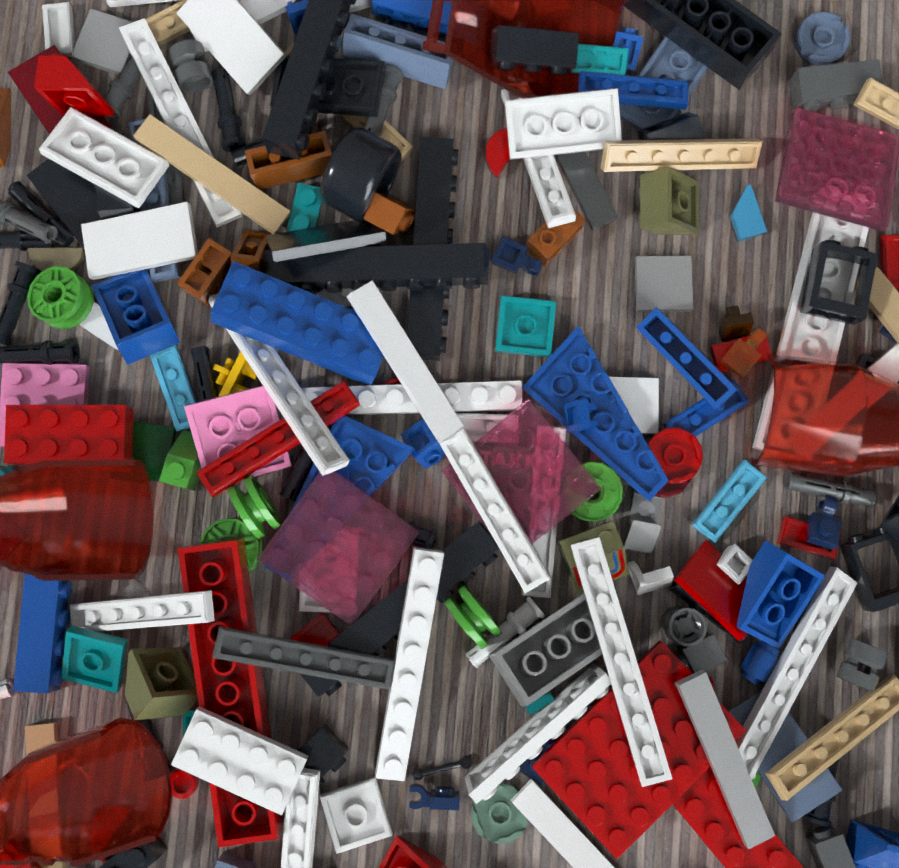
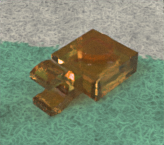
(742, 354)

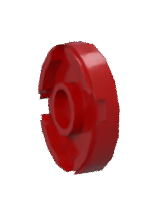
(677, 453)

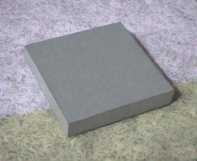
(102, 43)
(663, 283)

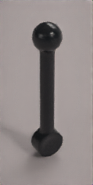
(465, 763)

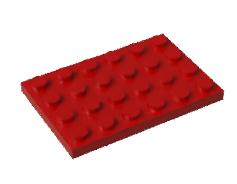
(595, 767)

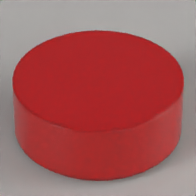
(183, 784)

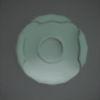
(498, 817)

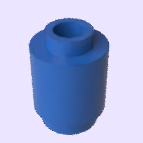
(759, 662)

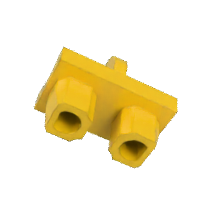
(233, 374)

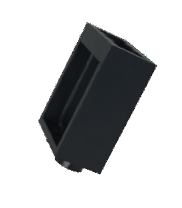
(833, 309)
(867, 600)

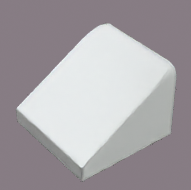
(735, 563)

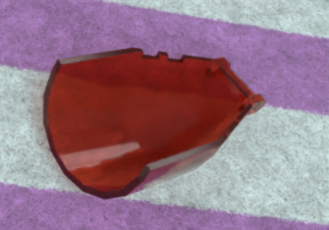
(471, 26)
(830, 418)
(77, 520)
(85, 797)

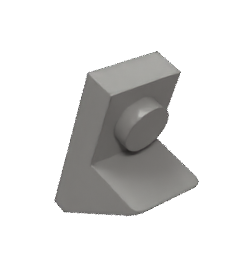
(642, 524)

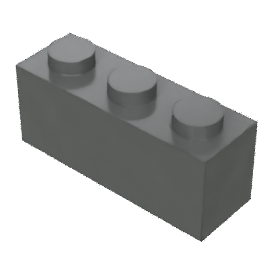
(831, 84)

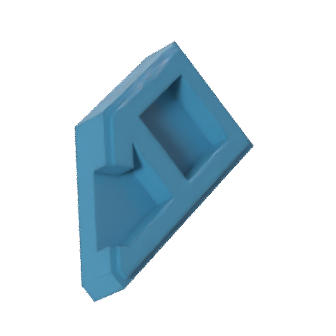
(747, 216)

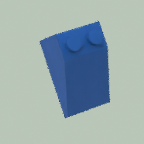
(135, 315)
(776, 594)
(872, 846)

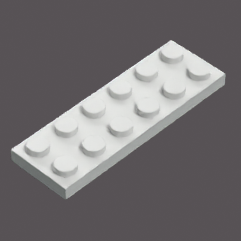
(529, 738)

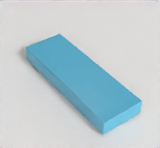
(174, 384)
(729, 501)

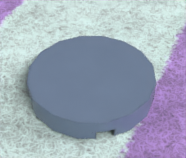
(822, 38)

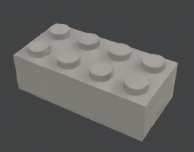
(549, 652)

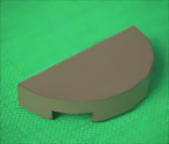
(49, 257)

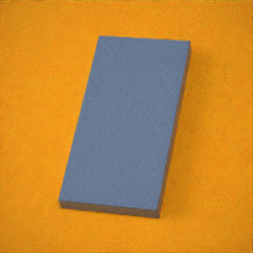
(666, 62)
(786, 741)

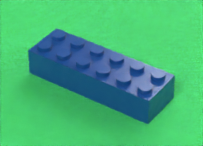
(296, 323)

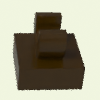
(735, 324)

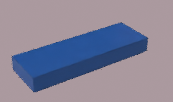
(703, 415)

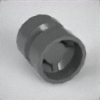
(190, 66)
(683, 625)
(866, 655)

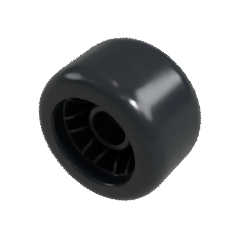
(357, 171)

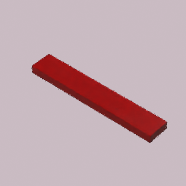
(272, 442)

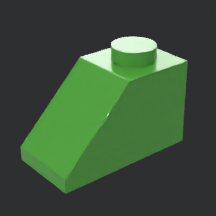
(182, 463)

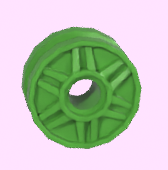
(60, 297)
(607, 498)
(254, 507)
(235, 528)
(472, 617)

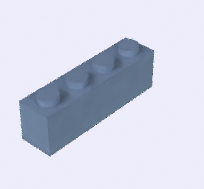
(396, 47)

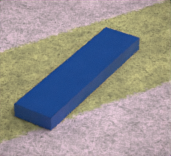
(638, 90)

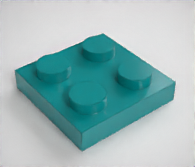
(525, 326)
(94, 659)

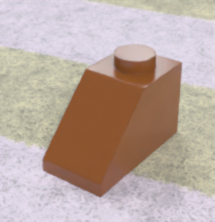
(251, 249)

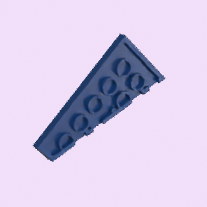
(577, 374)
(370, 453)

